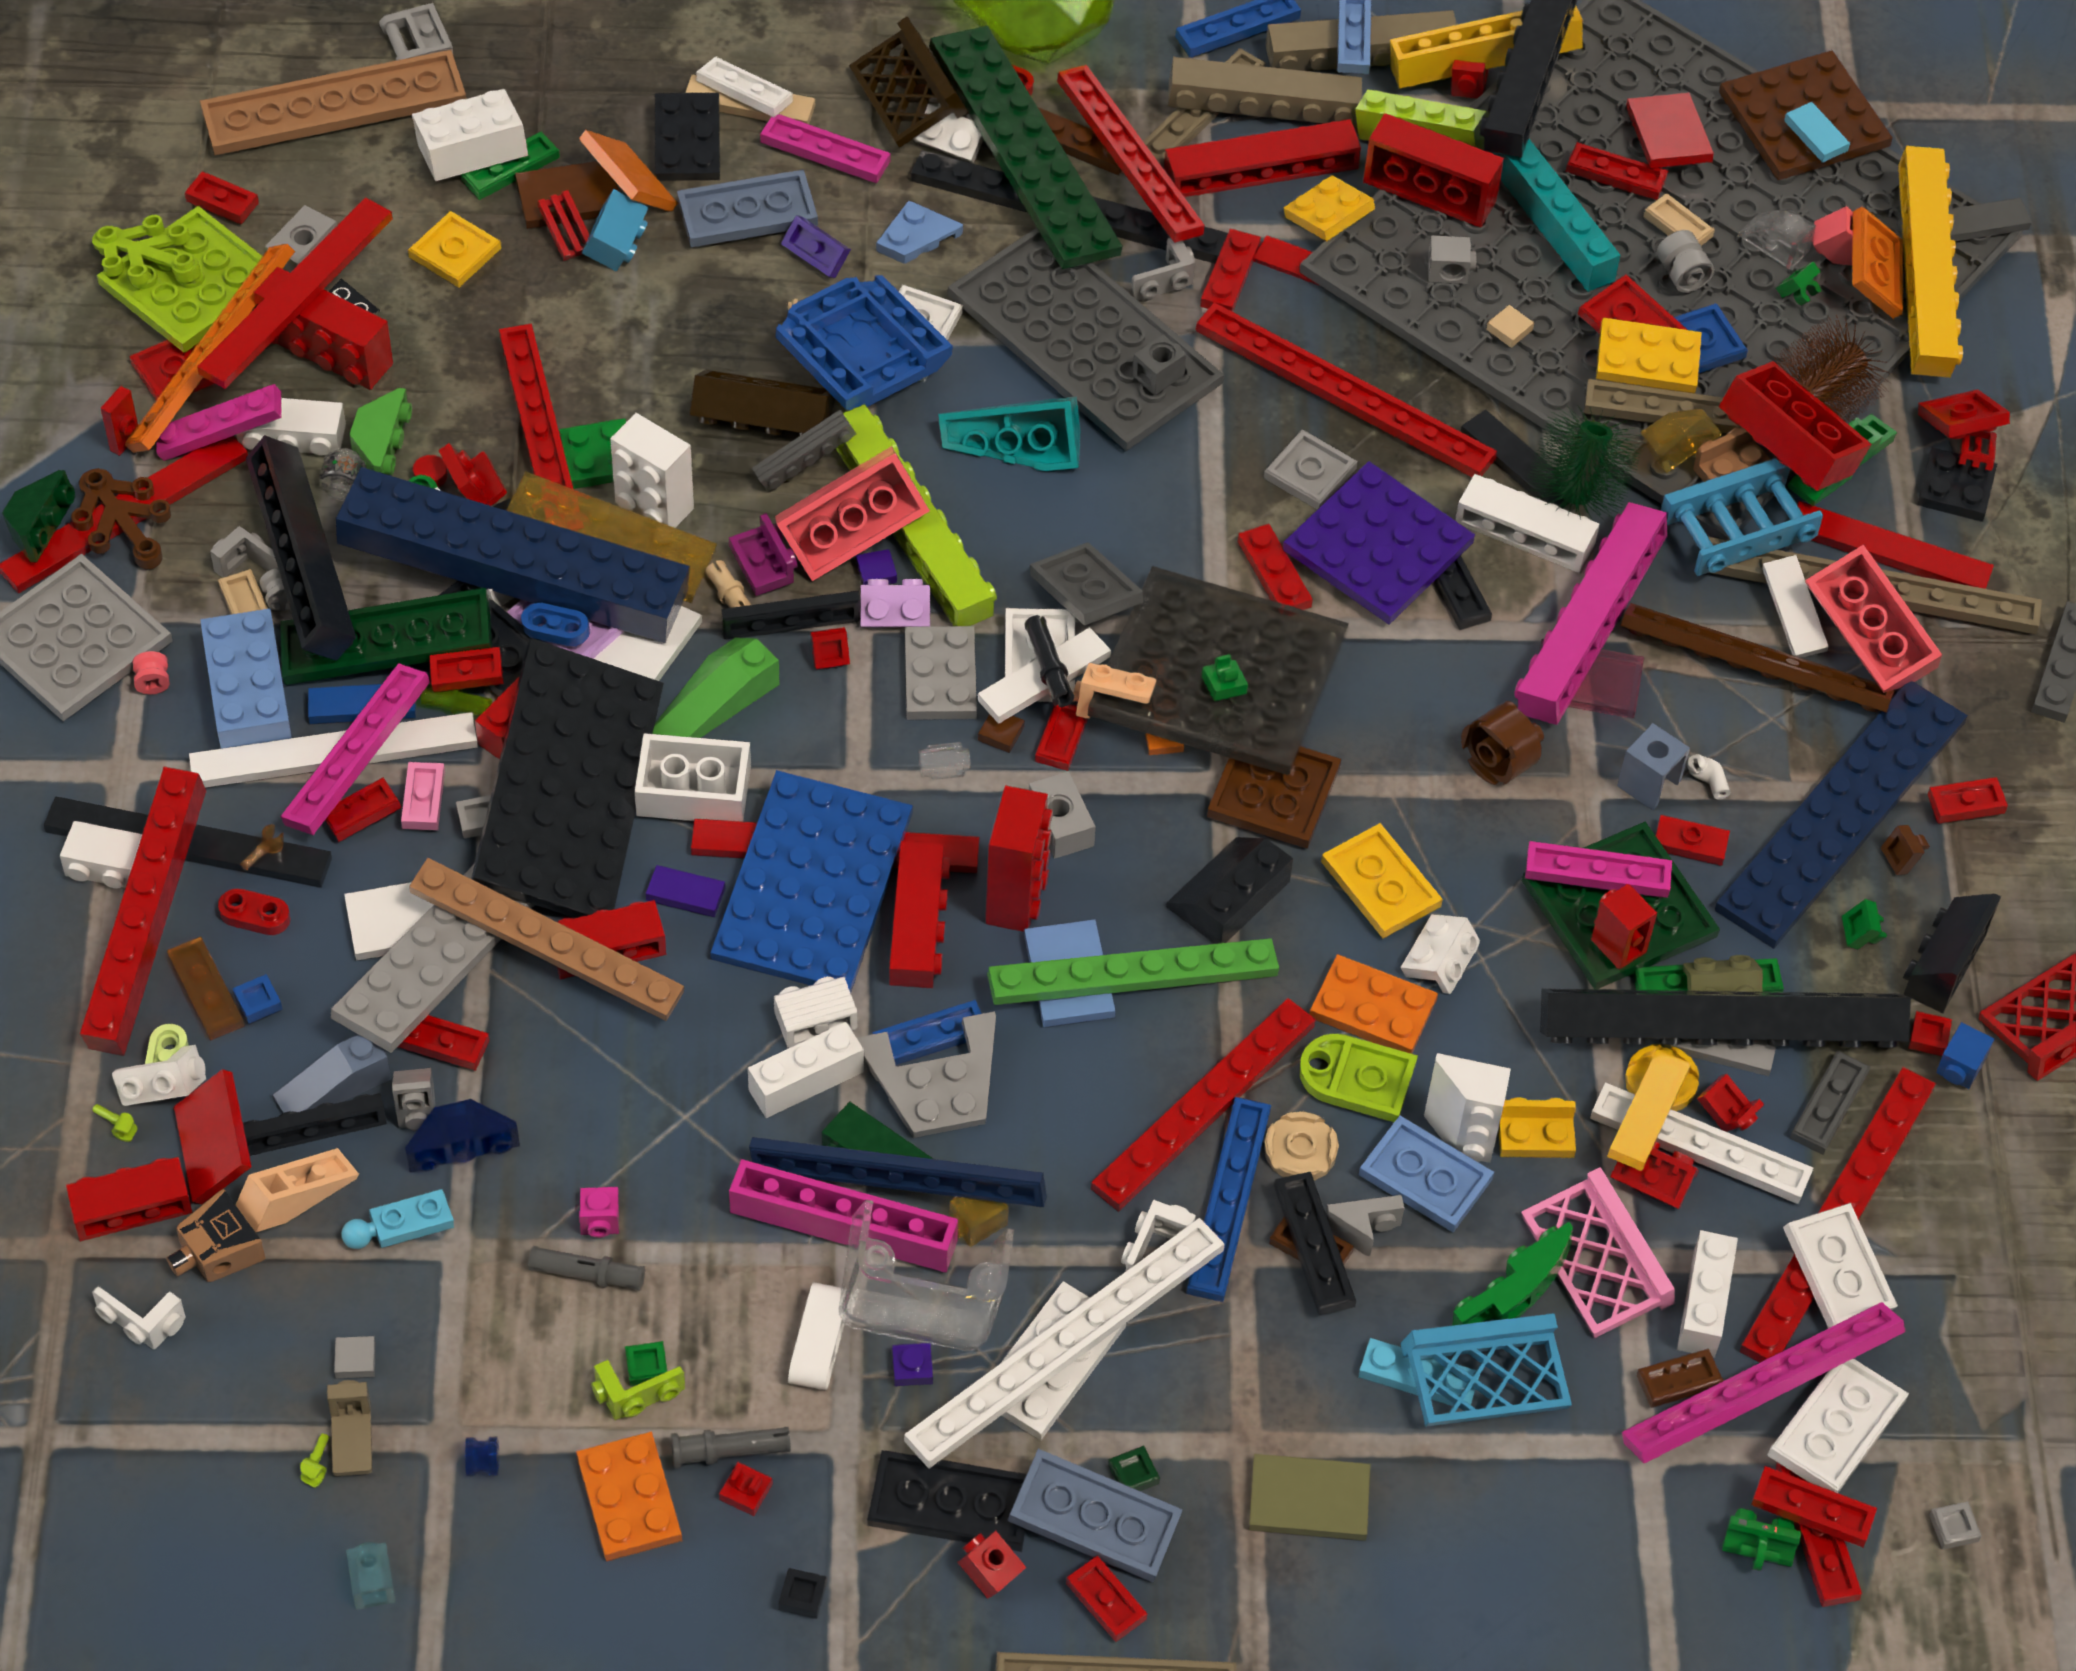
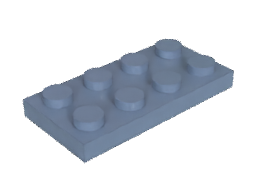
(745, 207)
(1095, 1515)

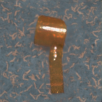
(268, 844)

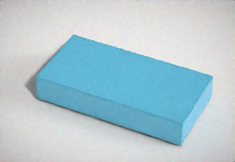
(1817, 132)

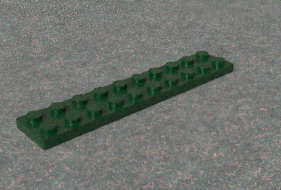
(1025, 147)

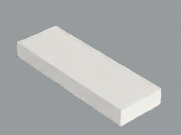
(744, 87)
(1795, 607)

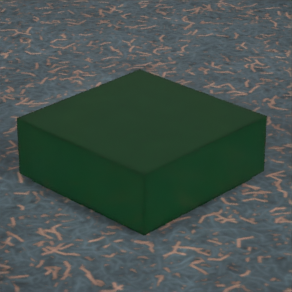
(1134, 1469)

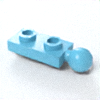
(400, 1221)

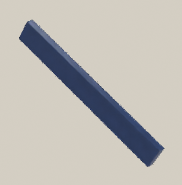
(902, 1172)

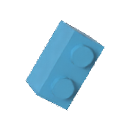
(615, 231)

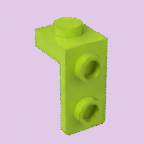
(635, 1399)

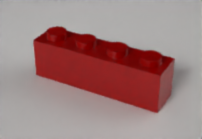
(917, 915)

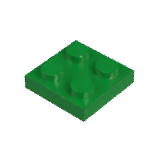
(589, 452)

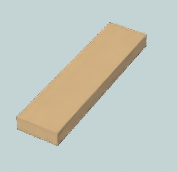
(800, 109)

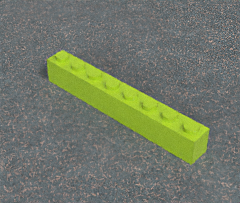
(927, 540)

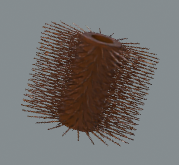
(1834, 370)

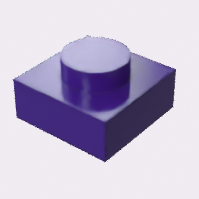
(912, 1364)

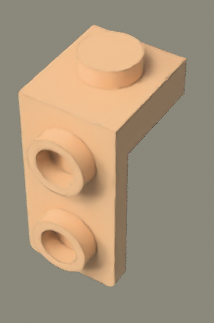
(1111, 682)

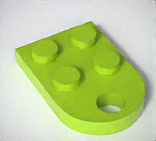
(1359, 1075)

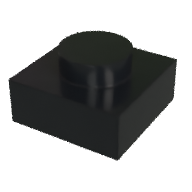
(802, 1593)

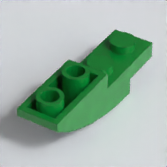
(1874, 431)
(1528, 1277)

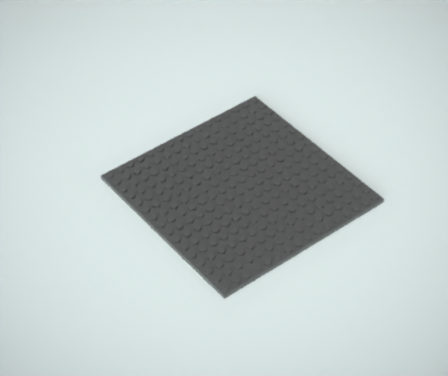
(1626, 55)

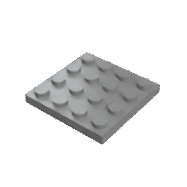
(75, 636)

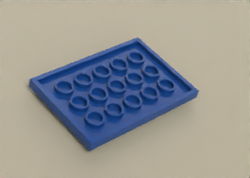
(812, 881)

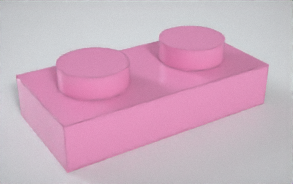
(423, 796)

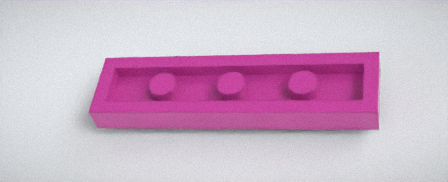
(825, 148)
(220, 422)
(1598, 868)

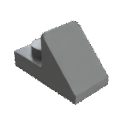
(1357, 1219)

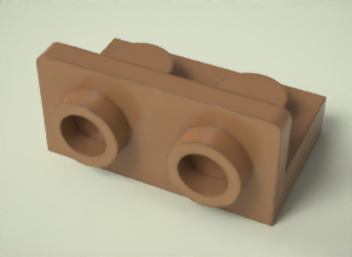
(1728, 455)

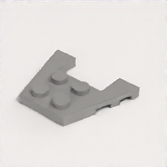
(942, 1091)

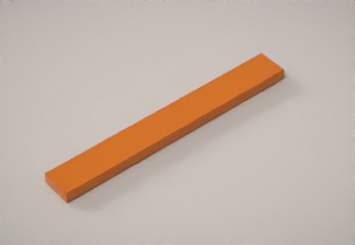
(187, 376)

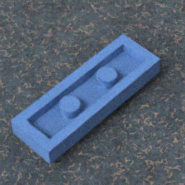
(1354, 36)

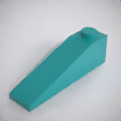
(1026, 433)

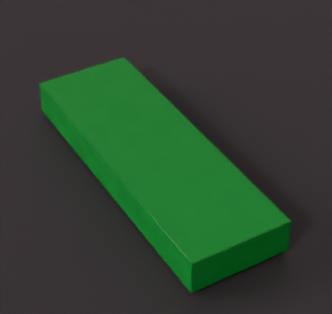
(495, 177)

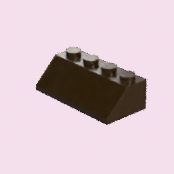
(759, 402)

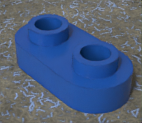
(557, 626)

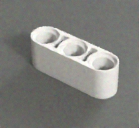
(817, 1338)

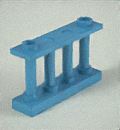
(1733, 488)

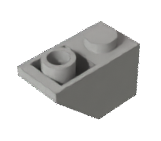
(413, 1096)

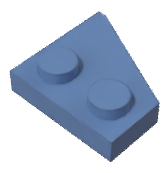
(916, 232)

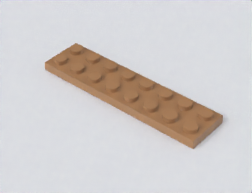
(331, 102)

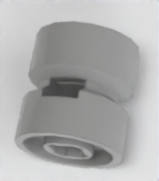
(1685, 261)

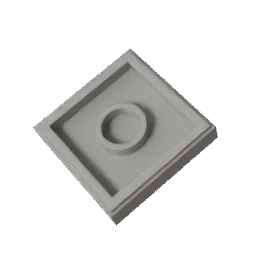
(1310, 469)

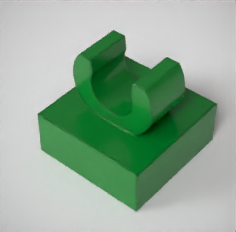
(1799, 282)
(1224, 678)
(1863, 925)

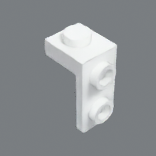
(162, 1079)
(1160, 1219)
(153, 1329)

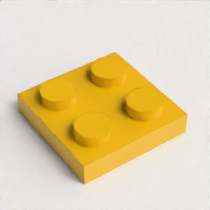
(1329, 208)

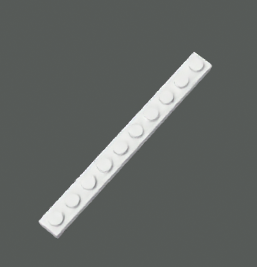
(1063, 1343)

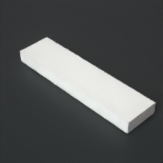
(1025, 684)

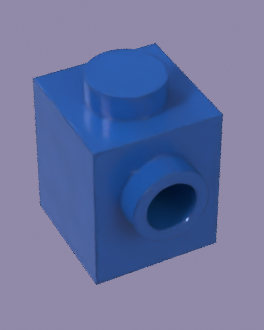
(1964, 1056)

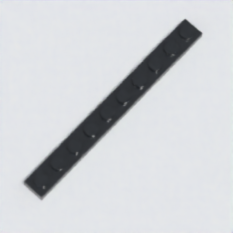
(995, 188)

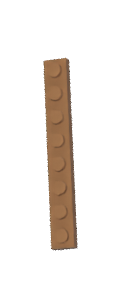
(547, 939)

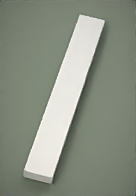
(308, 752)

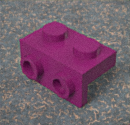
(764, 557)

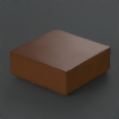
(1003, 734)

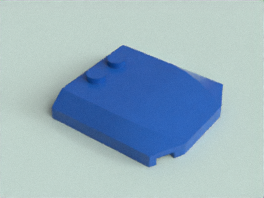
(862, 340)

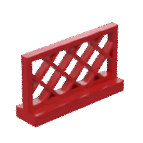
(2060, 1043)

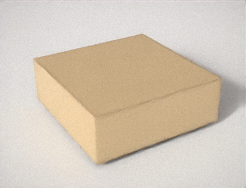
(1510, 326)

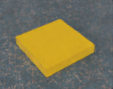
(454, 249)

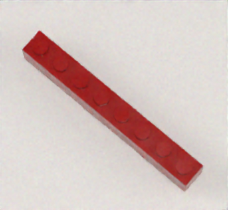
(143, 911)

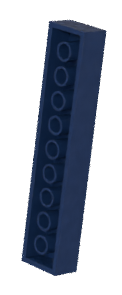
(512, 554)

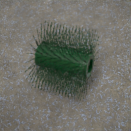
(1585, 462)

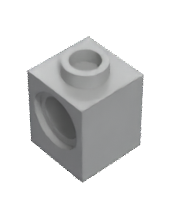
(1450, 259)

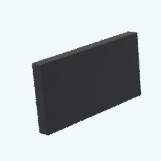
(945, 1500)

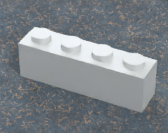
(1527, 523)

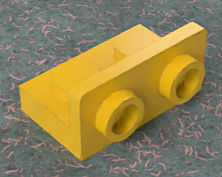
(1537, 1128)

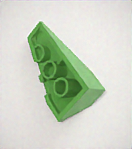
(720, 688)

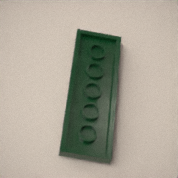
(395, 634)

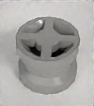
(273, 588)

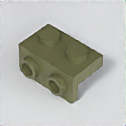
(1735, 974)

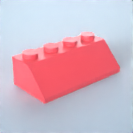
(851, 513)
(1875, 620)

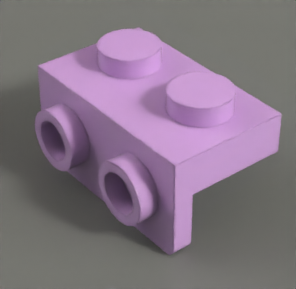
(895, 604)

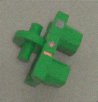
(1760, 1540)

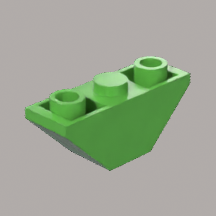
(380, 431)

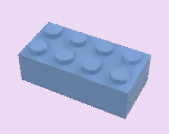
(245, 678)

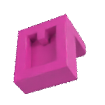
(599, 1211)

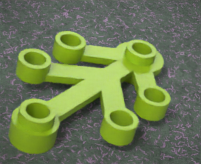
(113, 240)

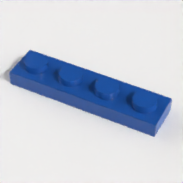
(1235, 24)

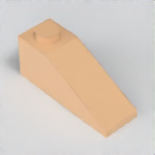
(292, 1188)

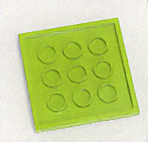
(188, 309)

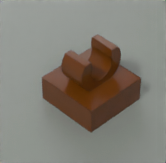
(1904, 849)

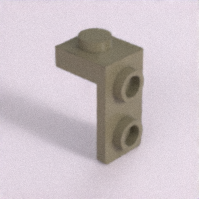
(351, 1428)

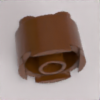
(1502, 743)

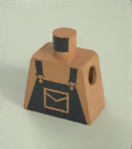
(216, 1241)

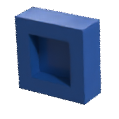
(257, 998)

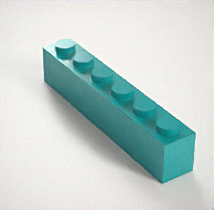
(1560, 217)

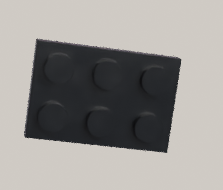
(687, 136)

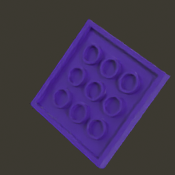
(1378, 542)

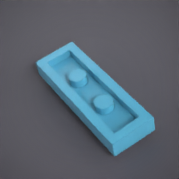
(1387, 1366)

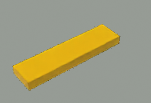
(1649, 1110)

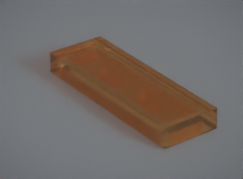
(205, 988)

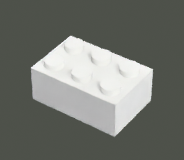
(470, 134)
(652, 471)
(692, 778)

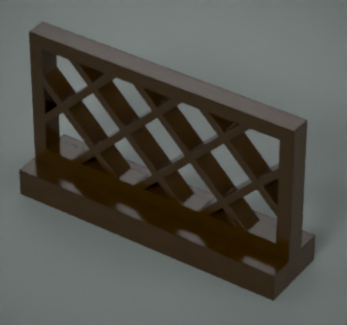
(931, 75)

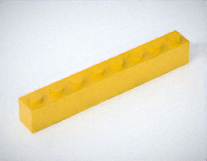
(1929, 262)

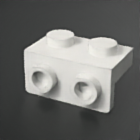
(952, 136)
(1442, 951)

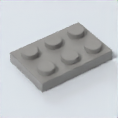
(940, 672)

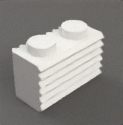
(814, 1009)

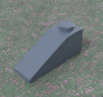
(336, 1076)

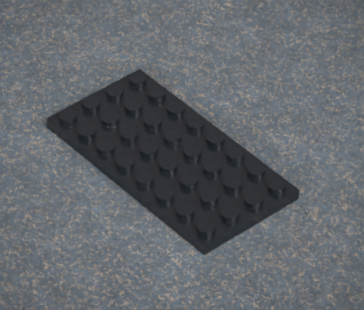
(566, 782)

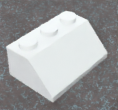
(1467, 1104)

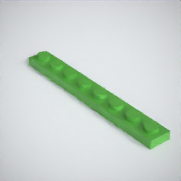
(1132, 971)

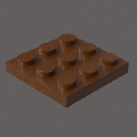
(1276, 802)

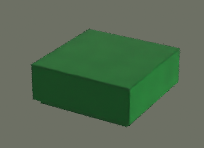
(645, 1361)

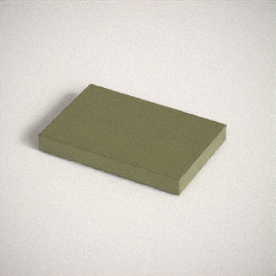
(1309, 1497)

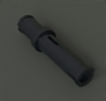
(1053, 671)

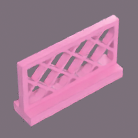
(1630, 1247)

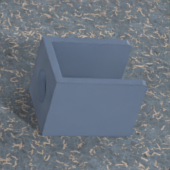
(1649, 762)

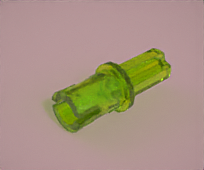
(455, 701)

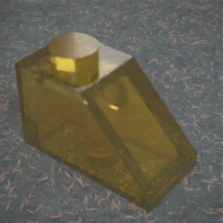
(1679, 436)

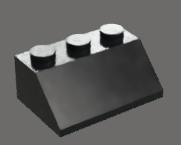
(1233, 888)
(1950, 949)

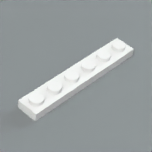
(1714, 1148)

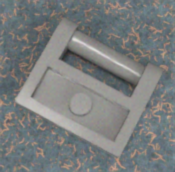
(424, 29)

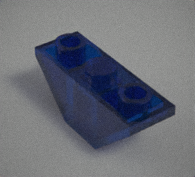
(460, 1134)

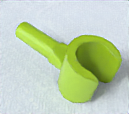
(124, 1126)
(311, 1471)

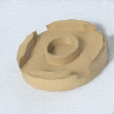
(1300, 1145)

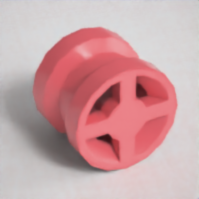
(151, 672)

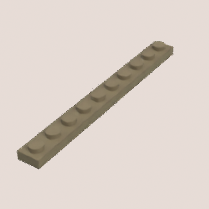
(1920, 593)

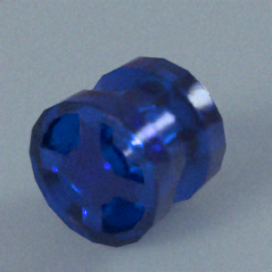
(482, 1456)

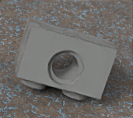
(303, 234)
(1075, 828)

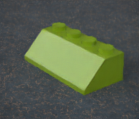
(1446, 119)

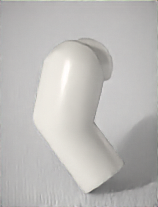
(1711, 773)

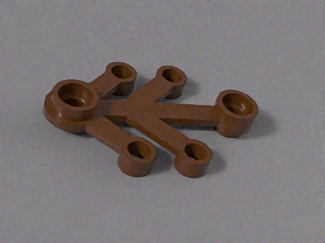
(120, 512)

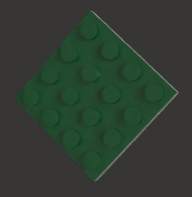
(1572, 909)

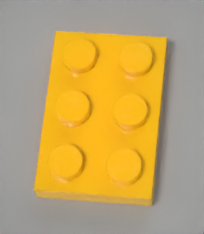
(1648, 355)
(1381, 880)

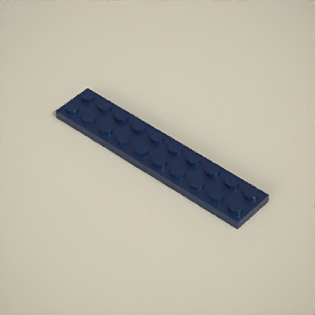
(1840, 814)

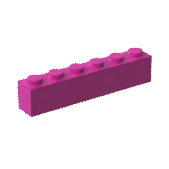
(828, 1211)

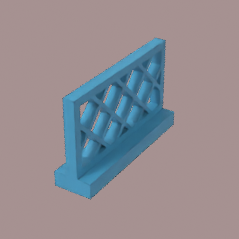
(1473, 1340)

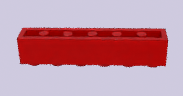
(1263, 158)

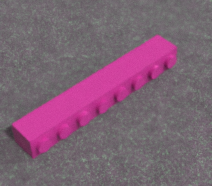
(1591, 613)

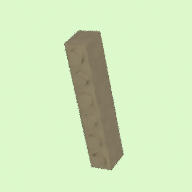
(1315, 43)
(1263, 91)

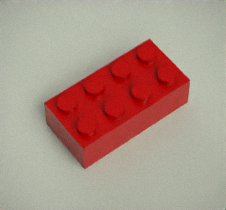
(1433, 170)
(335, 335)
(1794, 425)
(1018, 859)

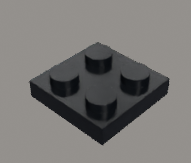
(1956, 486)

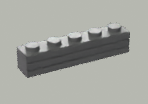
(804, 451)

